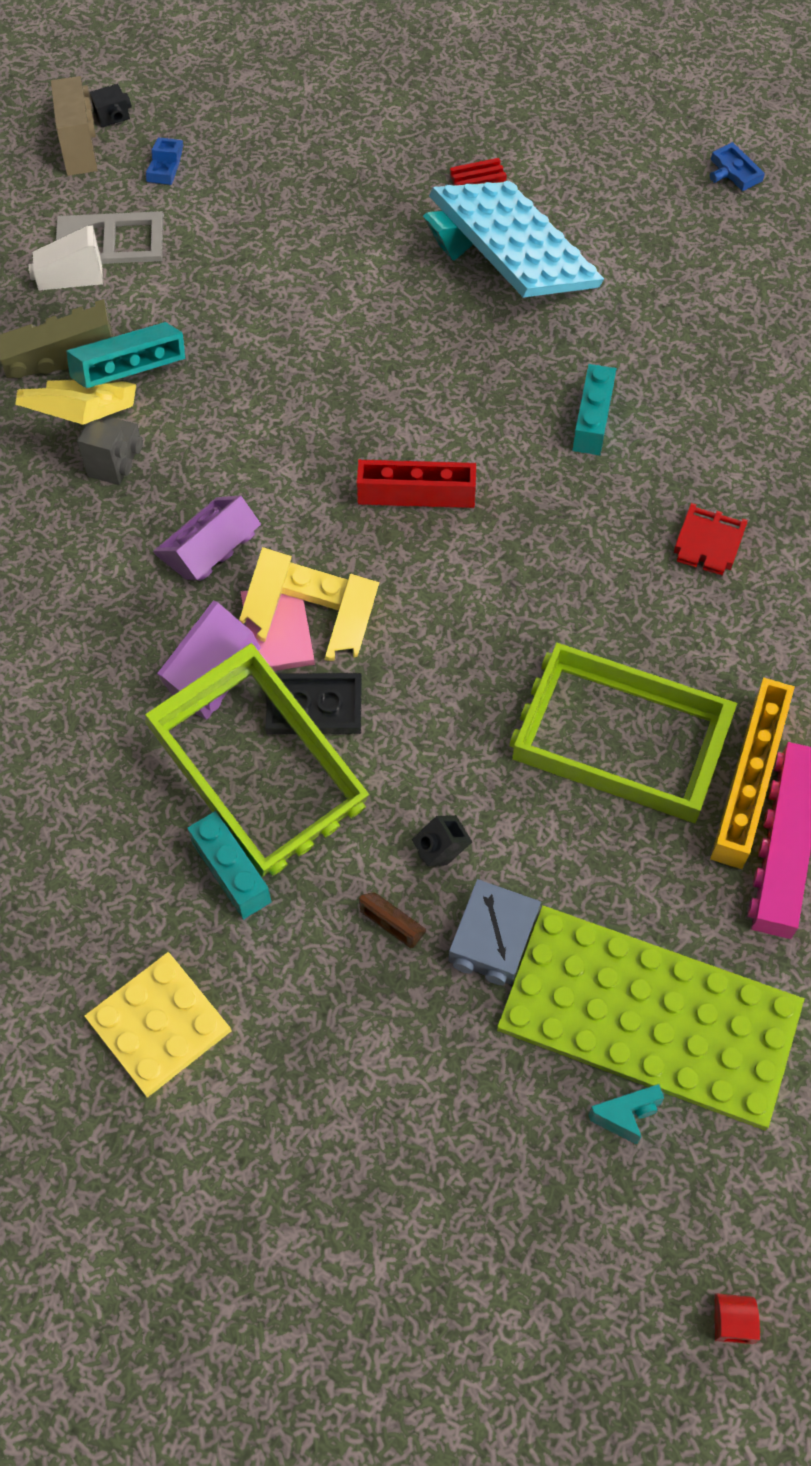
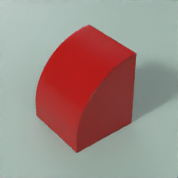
(736, 1319)

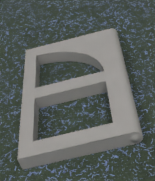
(72, 223)

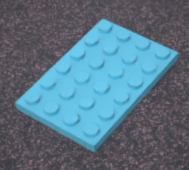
(516, 238)

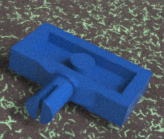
(735, 166)

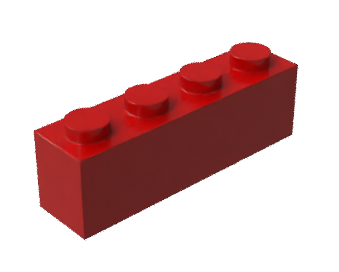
(416, 483)

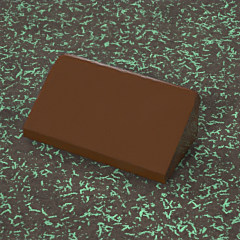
(391, 919)

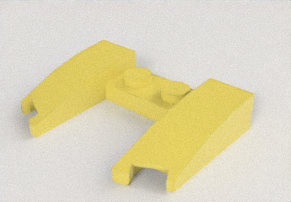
(76, 403)
(279, 576)

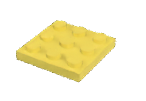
(158, 1024)

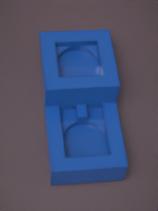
(165, 161)

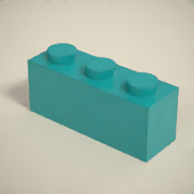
(594, 409)
(229, 865)

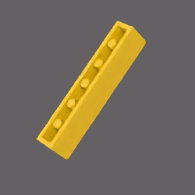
(752, 774)

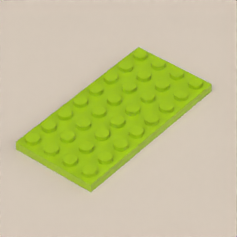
(653, 1017)

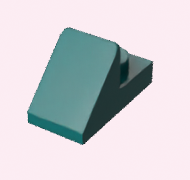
(619, 1113)

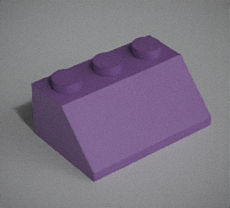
(208, 537)
(207, 645)

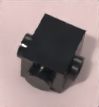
(110, 105)
(441, 840)

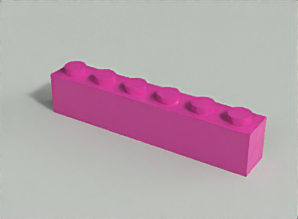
(786, 847)

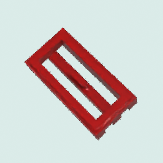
(478, 172)

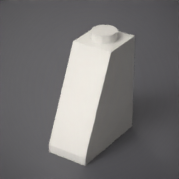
(68, 262)

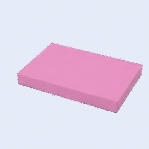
(288, 638)

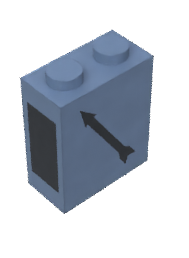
(494, 933)

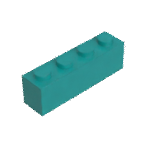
(125, 354)

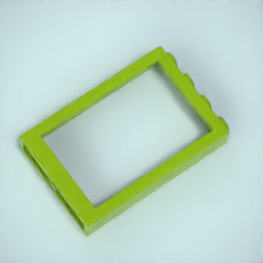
(214, 684)
(640, 684)

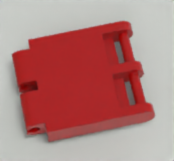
(709, 540)

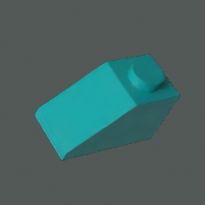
(447, 234)

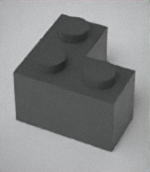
(109, 448)

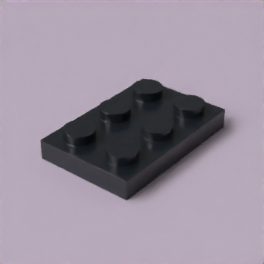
(328, 699)

